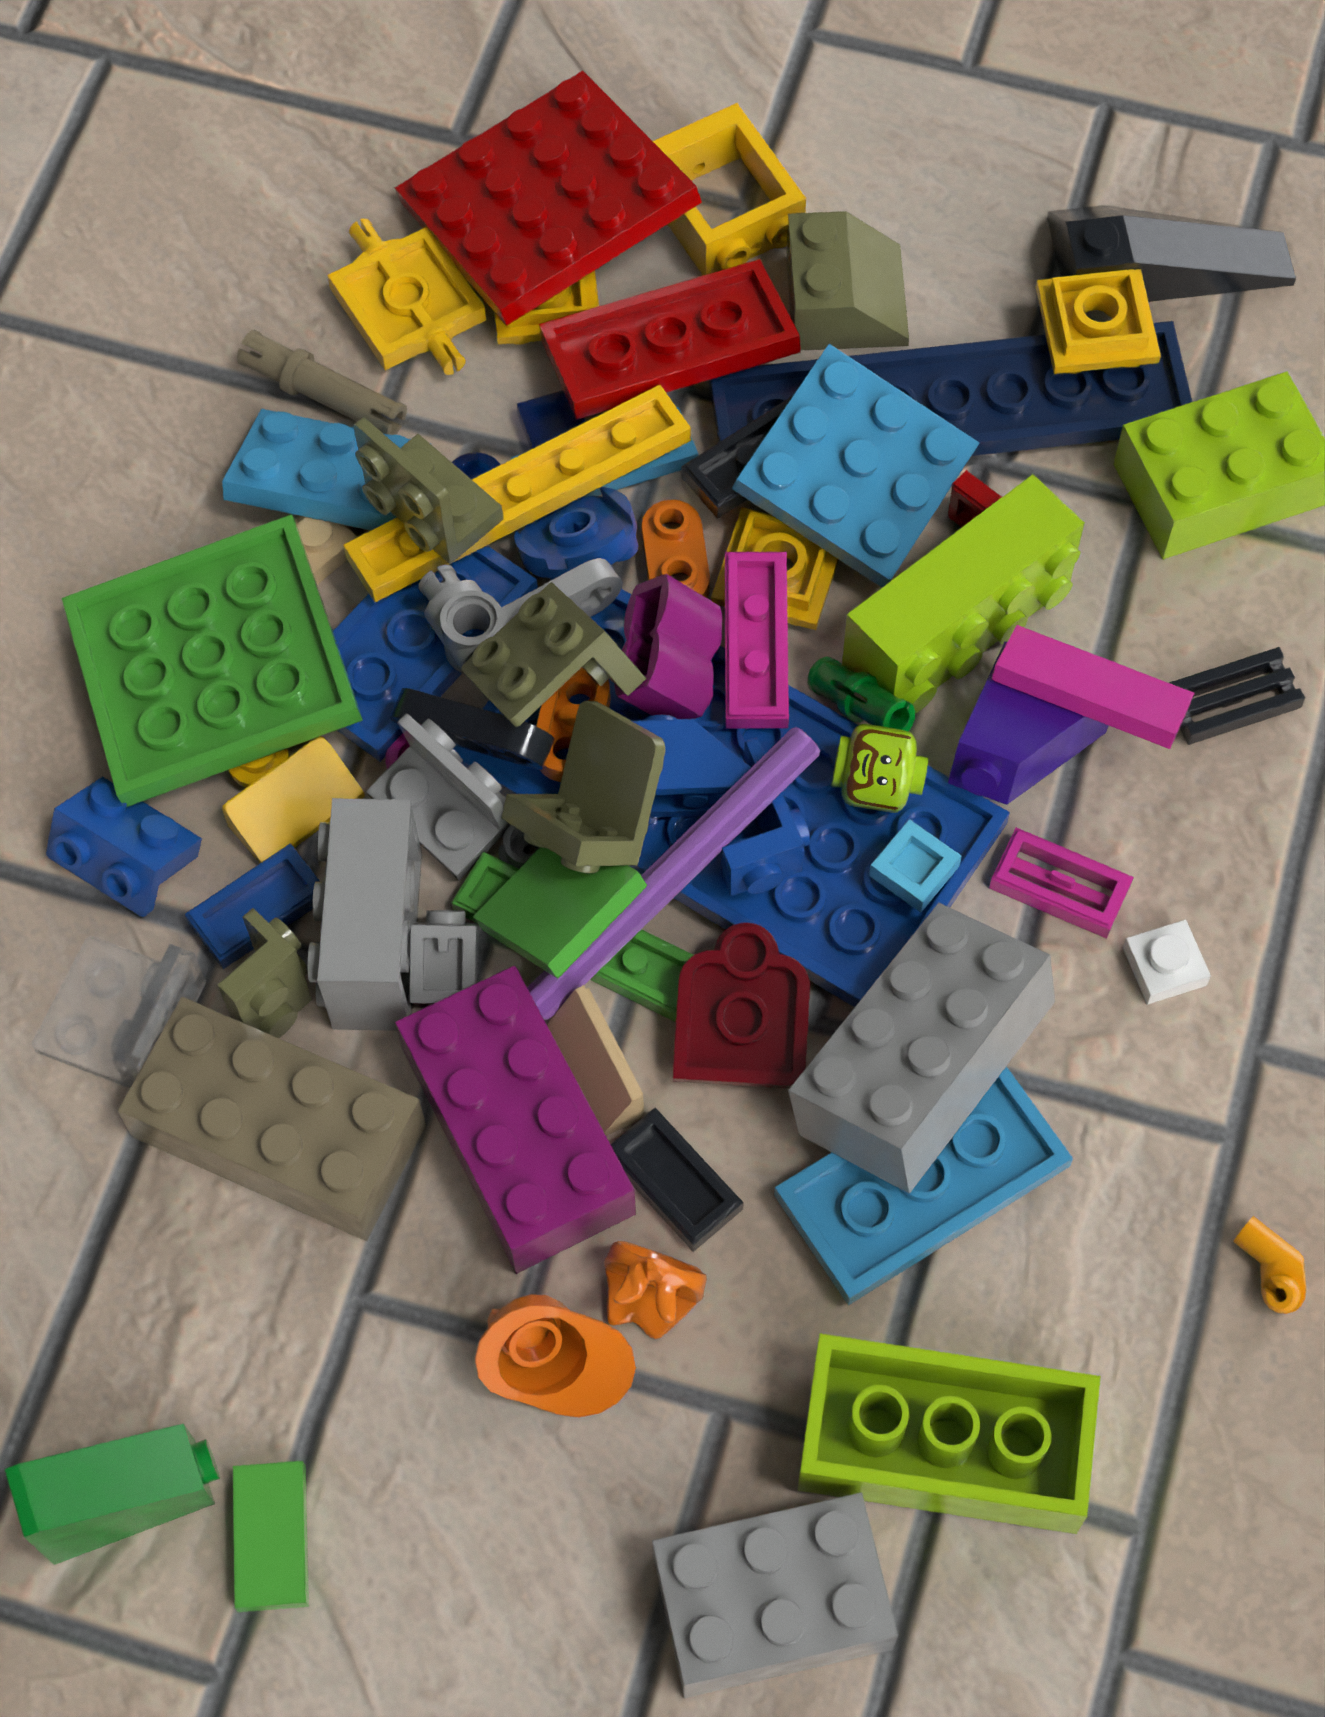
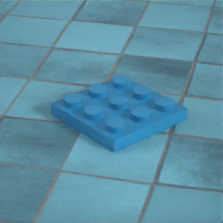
(855, 466)

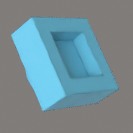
(915, 865)

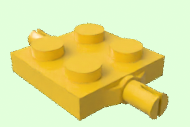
(406, 297)

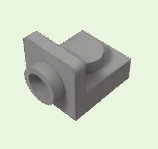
(442, 956)

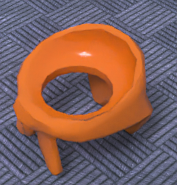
(650, 1288)

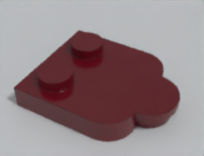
(742, 1013)

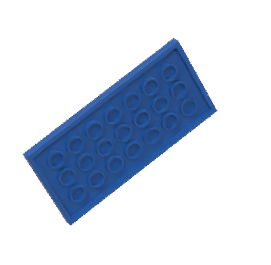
(832, 912)

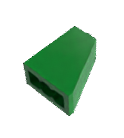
(111, 1490)

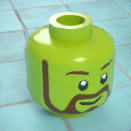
(879, 768)

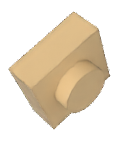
(324, 544)

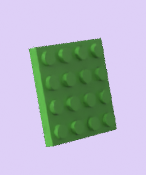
(209, 661)

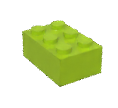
(1223, 464)

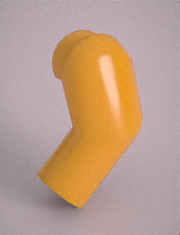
(1280, 1266)

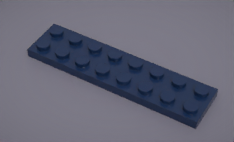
(989, 390)

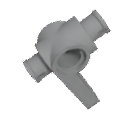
(463, 606)

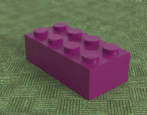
(516, 1119)

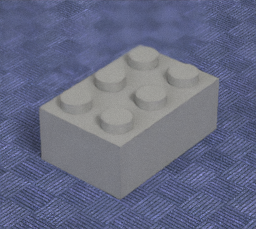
(366, 913)
(774, 1595)

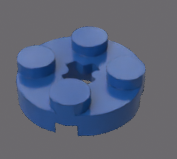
(578, 533)

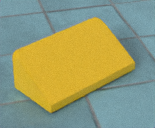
(290, 800)

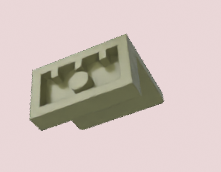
(425, 492)
(542, 652)

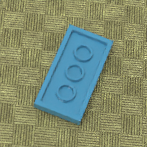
(874, 1231)

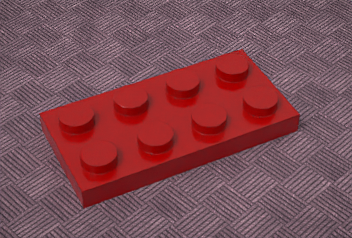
(669, 338)

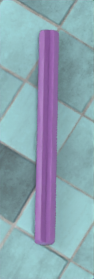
(683, 862)

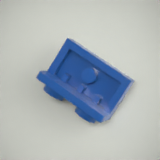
(118, 846)

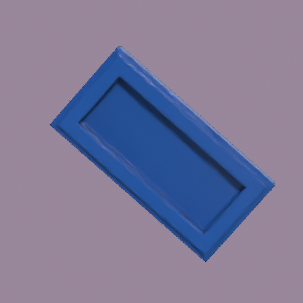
(274, 888)

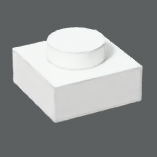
(1166, 962)

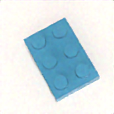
(303, 470)

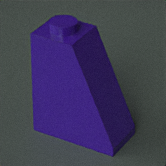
(1016, 742)

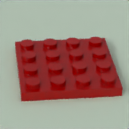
(547, 196)

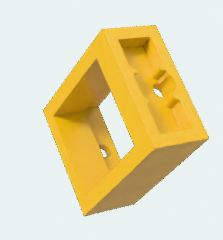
(710, 145)

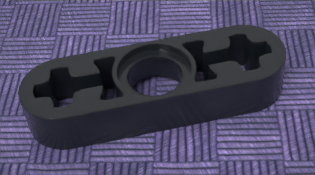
(477, 728)

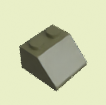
(844, 283)

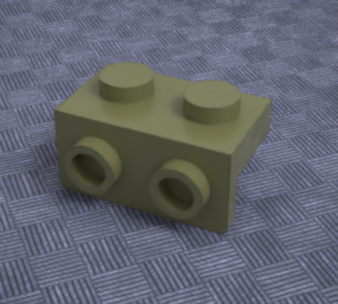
(270, 983)

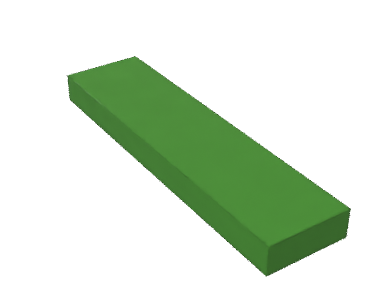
(641, 971)

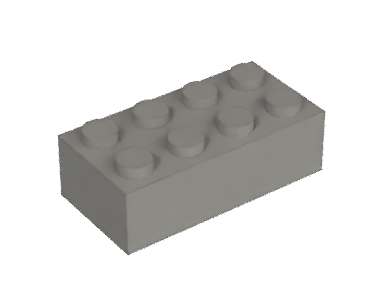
(923, 1046)

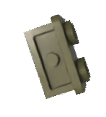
(601, 796)

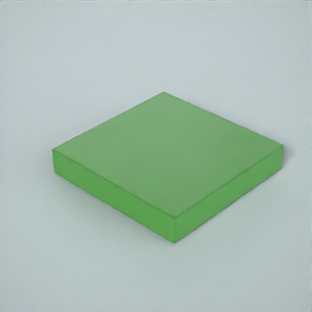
(556, 911)

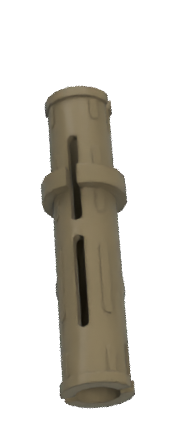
(301, 374)

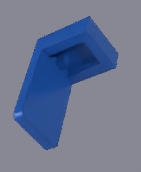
(769, 857)

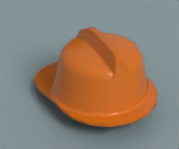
(554, 1358)

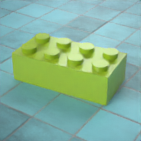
(966, 594)
(950, 1433)

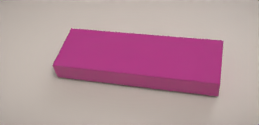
(756, 640)
(1092, 686)

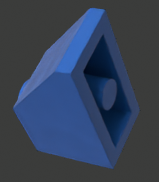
(694, 767)

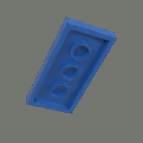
(395, 648)

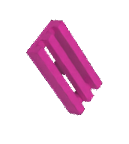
(1054, 903)

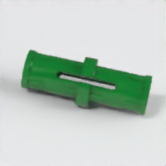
(839, 685)

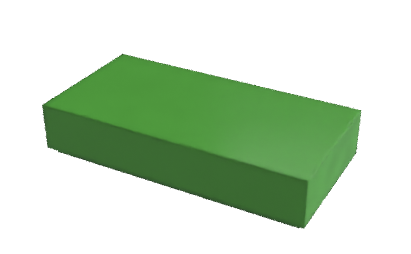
(270, 1536)

